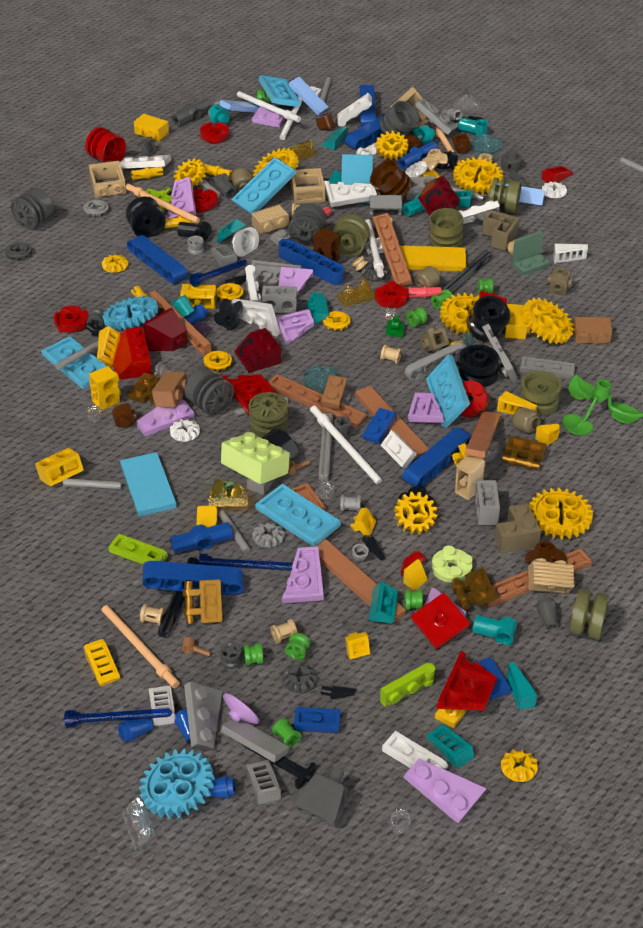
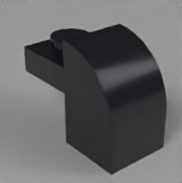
(283, 440)

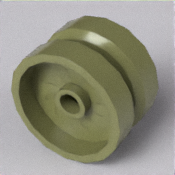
(352, 235)
(542, 390)
(588, 613)

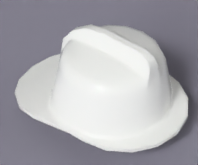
(245, 241)

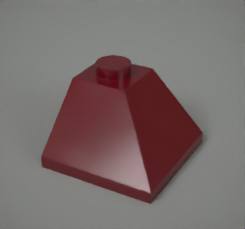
(165, 332)

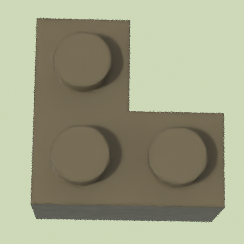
(501, 228)
(519, 531)

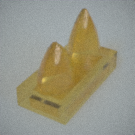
(303, 150)
(356, 296)
(219, 498)

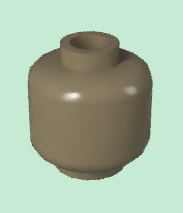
(241, 178)
(428, 277)
(526, 420)

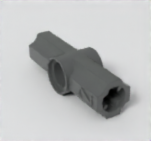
(191, 112)

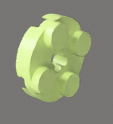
(448, 555)

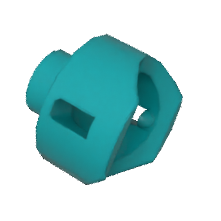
(221, 115)
(424, 133)

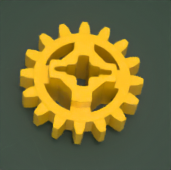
(391, 145)
(194, 169)
(416, 522)

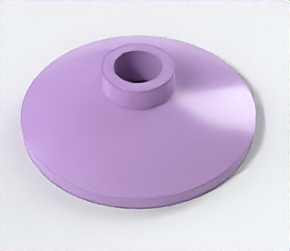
(239, 710)

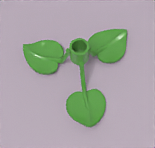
(583, 390)

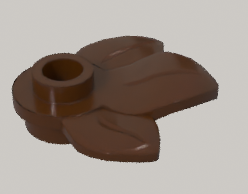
(546, 551)

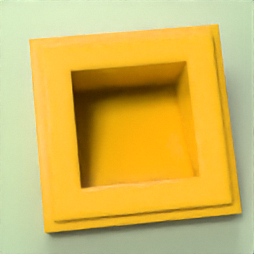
(547, 433)
(207, 515)
(414, 575)

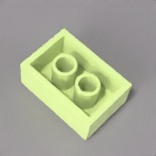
(255, 458)

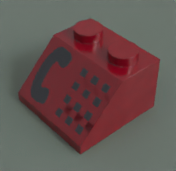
(438, 195)
(259, 351)

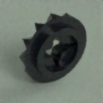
(453, 159)

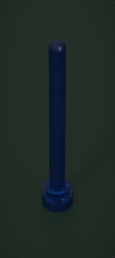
(197, 279)
(204, 559)
(73, 718)

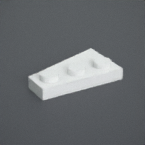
(145, 161)
(343, 194)
(479, 212)
(260, 314)

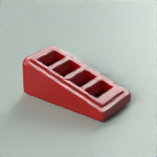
(556, 174)

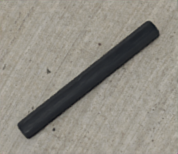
(468, 271)
(173, 609)

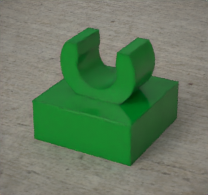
(395, 327)

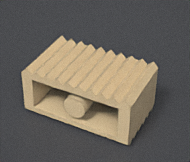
(270, 219)
(467, 473)
(551, 576)

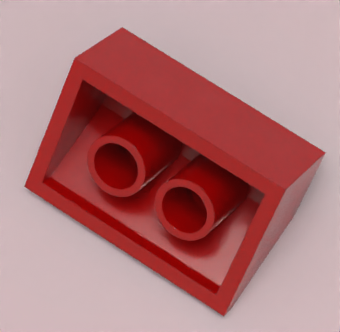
(132, 354)

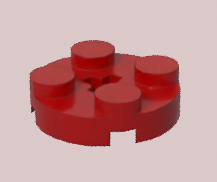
(214, 133)
(205, 199)
(391, 295)
(65, 324)
(480, 400)

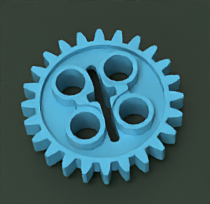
(141, 308)
(177, 783)

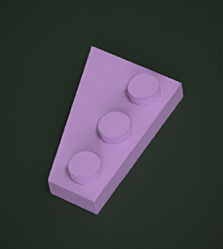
(182, 197)
(164, 417)
(305, 577)
(446, 790)

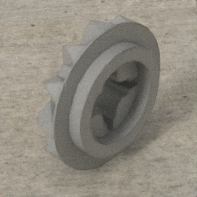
(95, 208)
(267, 540)

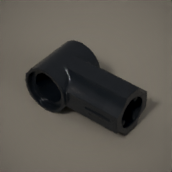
(202, 229)

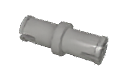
(453, 113)

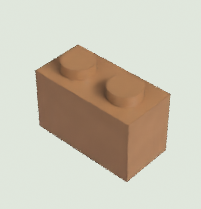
(592, 330)
(169, 389)

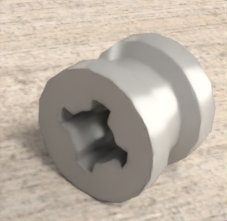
(195, 245)

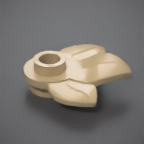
(434, 157)

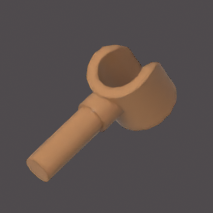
(293, 467)
(189, 647)

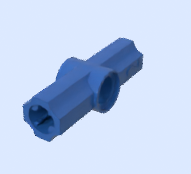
(416, 154)
(201, 537)

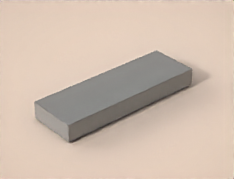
(558, 368)
(255, 739)

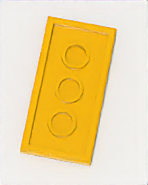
(437, 257)

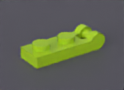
(136, 550)
(407, 684)

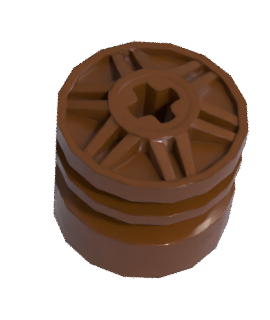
(390, 179)

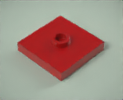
(440, 621)

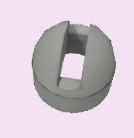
(357, 550)

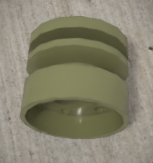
(505, 195)
(446, 228)
(268, 412)

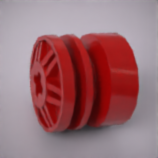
(105, 145)

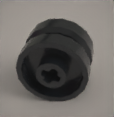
(145, 217)
(488, 311)
(479, 364)

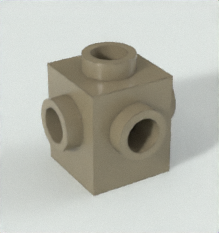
(559, 281)
(434, 340)

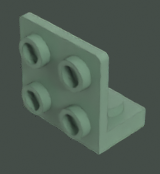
(527, 254)

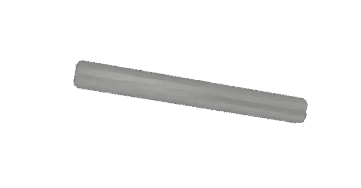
(325, 452)

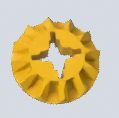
(110, 263)
(224, 290)
(331, 321)
(211, 358)
(520, 773)

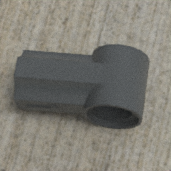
(223, 184)

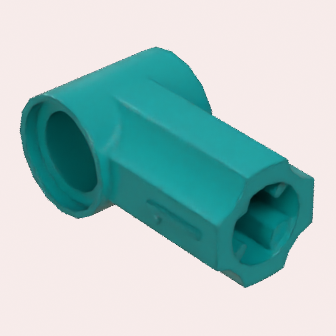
(474, 127)
(413, 207)
(182, 305)
(501, 630)

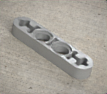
(418, 369)

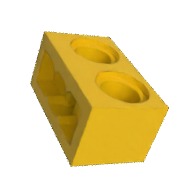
(104, 387)
(59, 466)

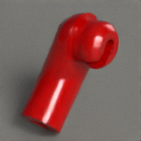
(411, 558)

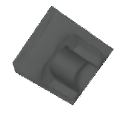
(147, 146)

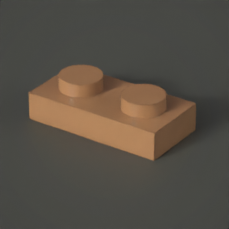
(334, 392)

